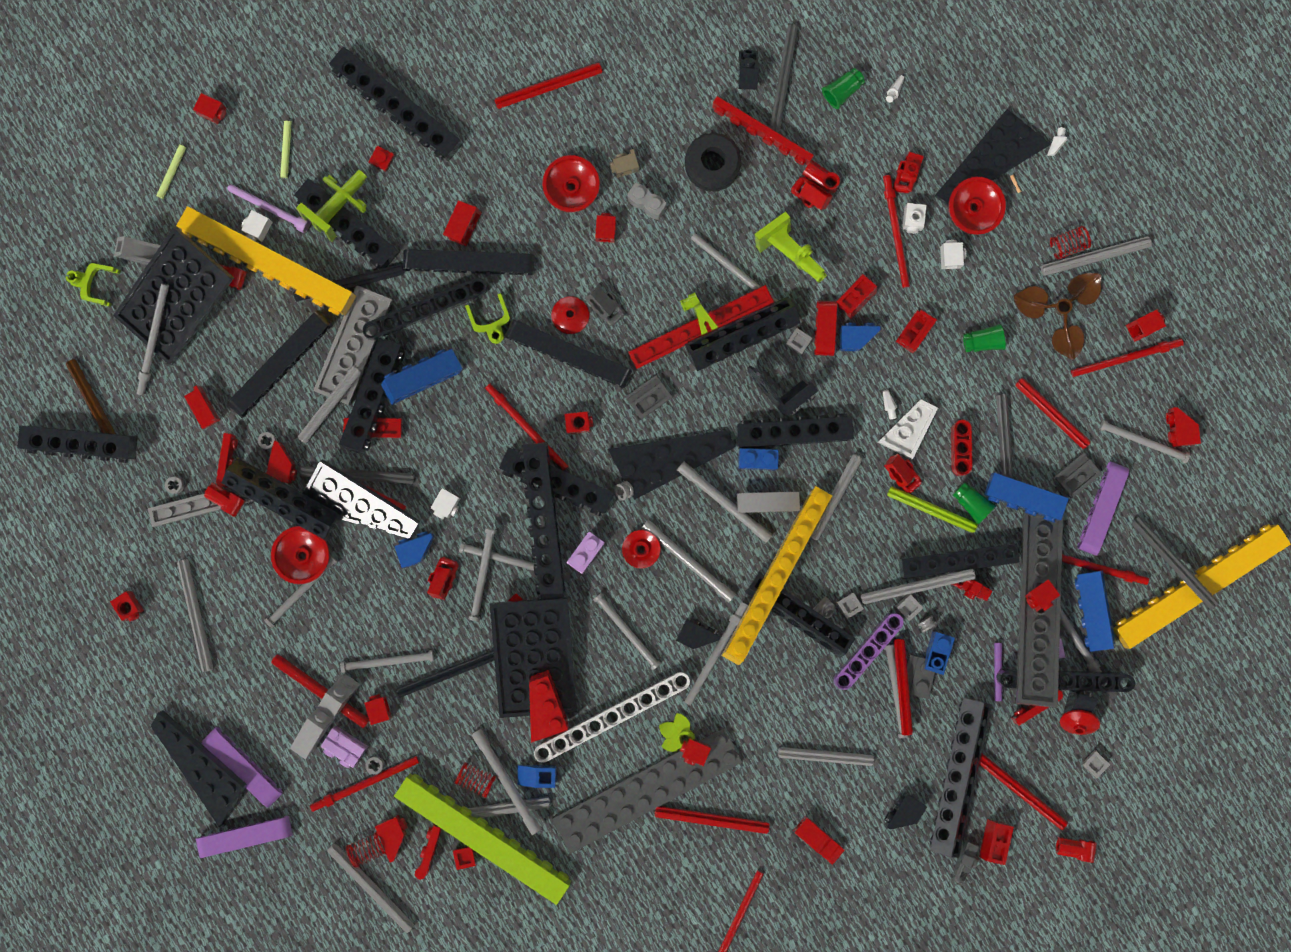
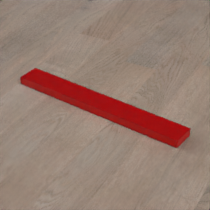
(690, 331)

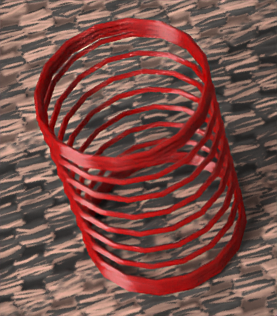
(1078, 234)
(487, 789)
(356, 860)

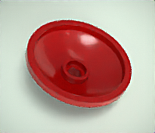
(568, 171)
(989, 205)
(287, 560)

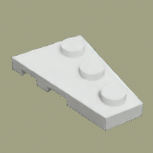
(909, 430)

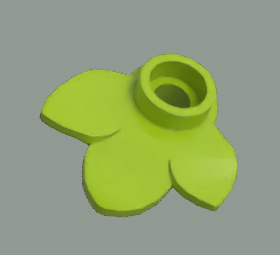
(674, 731)

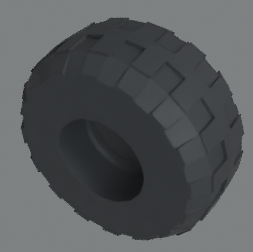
(709, 144)

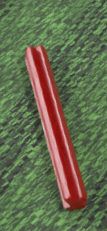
(1053, 413)
(903, 687)

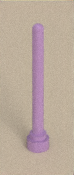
(300, 224)

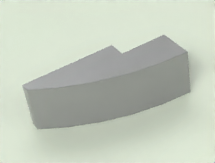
(768, 502)

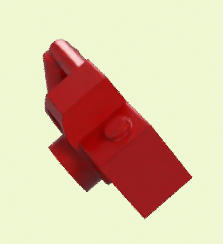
(909, 172)
(811, 194)
(903, 473)
(442, 578)
(974, 589)

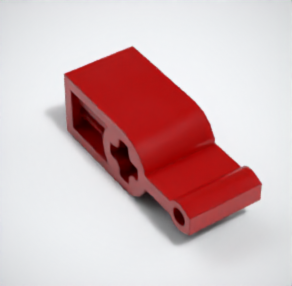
(818, 840)

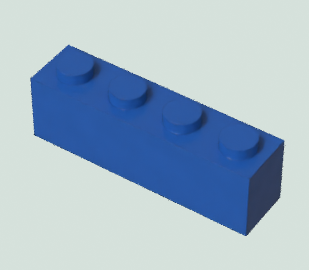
(421, 376)
(1025, 496)
(1096, 611)

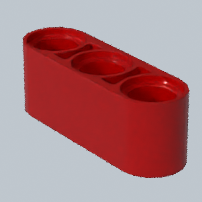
(826, 328)
(966, 440)

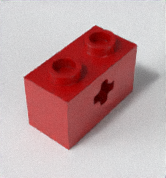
(1146, 325)

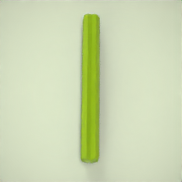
(932, 509)

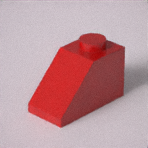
(281, 464)
(392, 835)

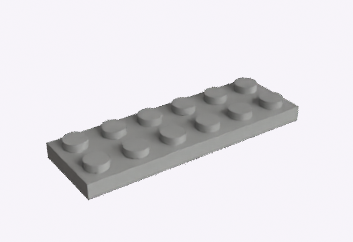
(350, 344)

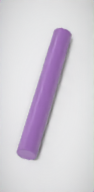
(997, 667)

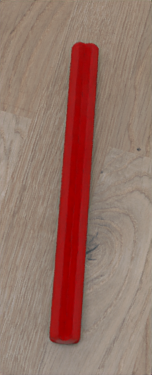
(548, 85)
(316, 688)
(1022, 792)
(712, 819)

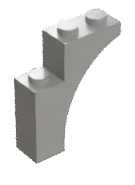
(135, 250)
(323, 716)

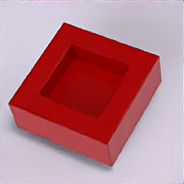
(381, 158)
(464, 858)

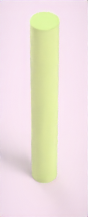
(285, 149)
(171, 171)

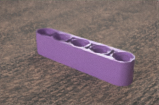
(1104, 508)
(877, 647)
(236, 760)
(244, 837)

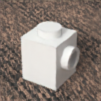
(914, 217)
(256, 226)
(952, 255)
(445, 504)

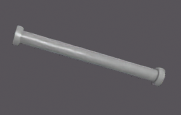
(1145, 441)
(498, 557)
(482, 574)
(295, 596)
(627, 631)
(386, 661)
(893, 674)

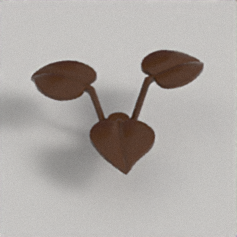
(1033, 302)

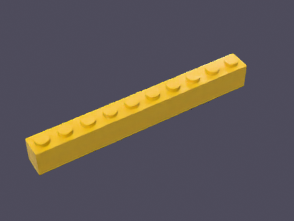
(267, 261)
(776, 576)
(1214, 577)

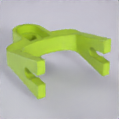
(85, 279)
(693, 302)
(493, 327)

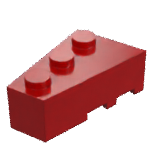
(546, 710)

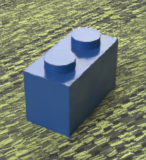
(758, 459)

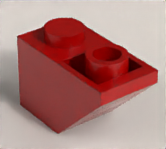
(1183, 429)

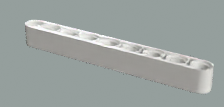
(605, 724)

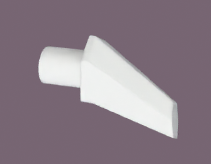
(894, 90)
(1057, 142)
(889, 404)

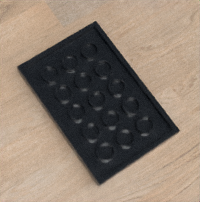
(193, 291)
(529, 641)

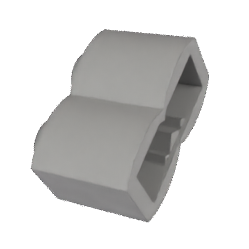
(641, 198)

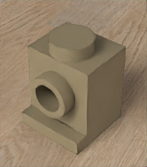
(624, 164)

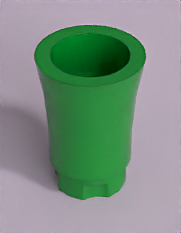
(842, 88)
(985, 339)
(974, 502)

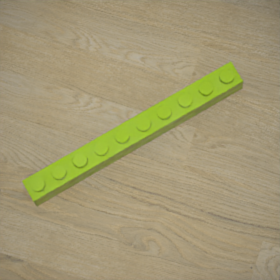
(483, 839)

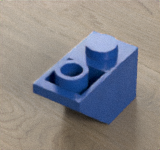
(856, 337)
(413, 551)
(938, 652)
(537, 776)

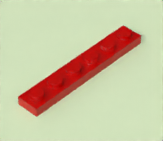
(755, 127)

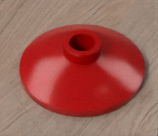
(572, 324)
(631, 544)
(1079, 722)

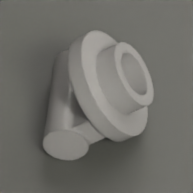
(825, 607)

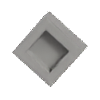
(799, 341)
(850, 605)
(909, 607)
(1095, 764)

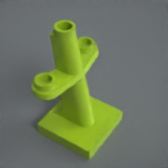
(335, 203)
(777, 235)

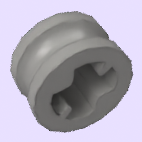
(269, 435)
(174, 479)
(624, 490)
(927, 623)
(371, 770)

